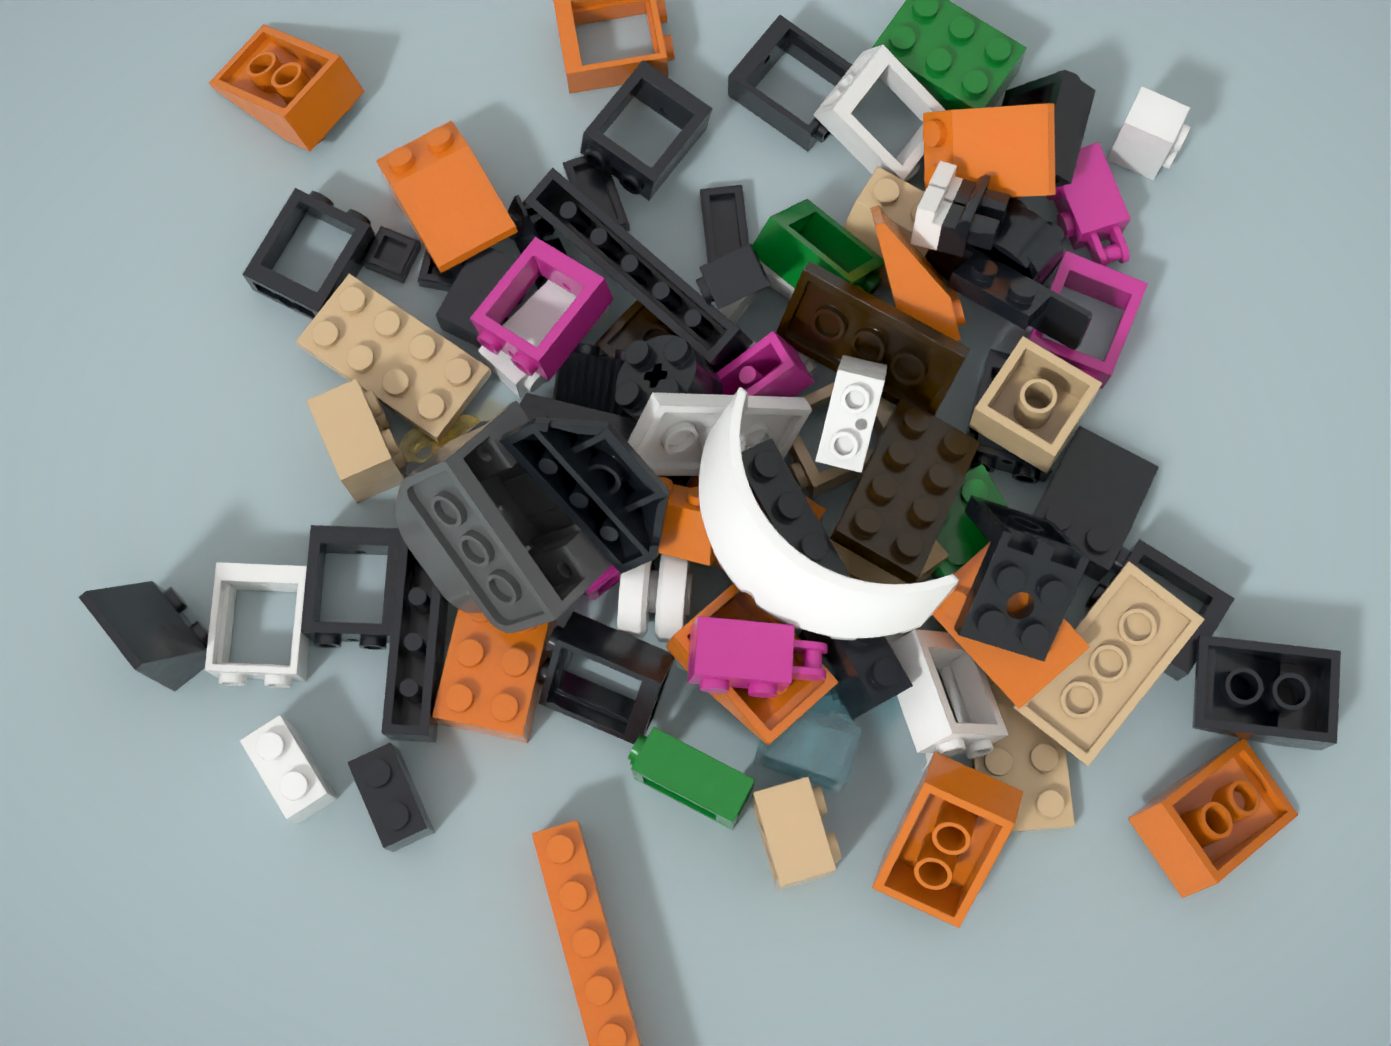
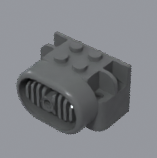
(494, 532)

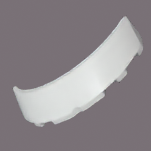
(779, 575)

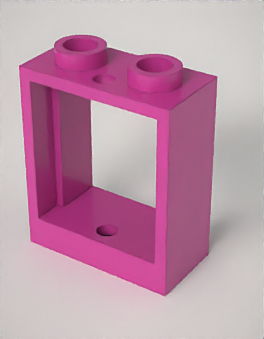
(1106, 286)
(590, 302)

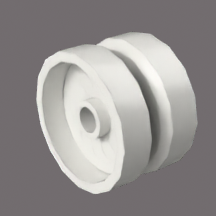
(658, 592)

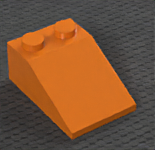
(289, 86)
(1003, 142)
(446, 196)
(915, 282)
(1012, 672)
(763, 716)
(1213, 819)

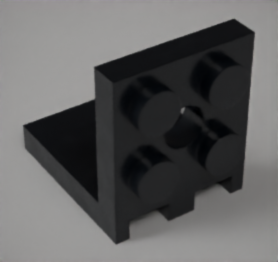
(1022, 557)

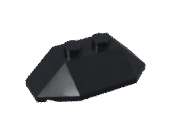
(596, 483)

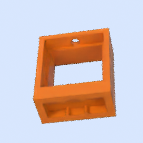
(613, 72)

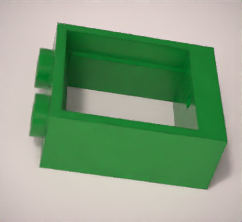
(809, 234)
(690, 777)

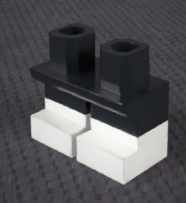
(958, 213)

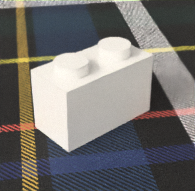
(1150, 134)
(288, 769)

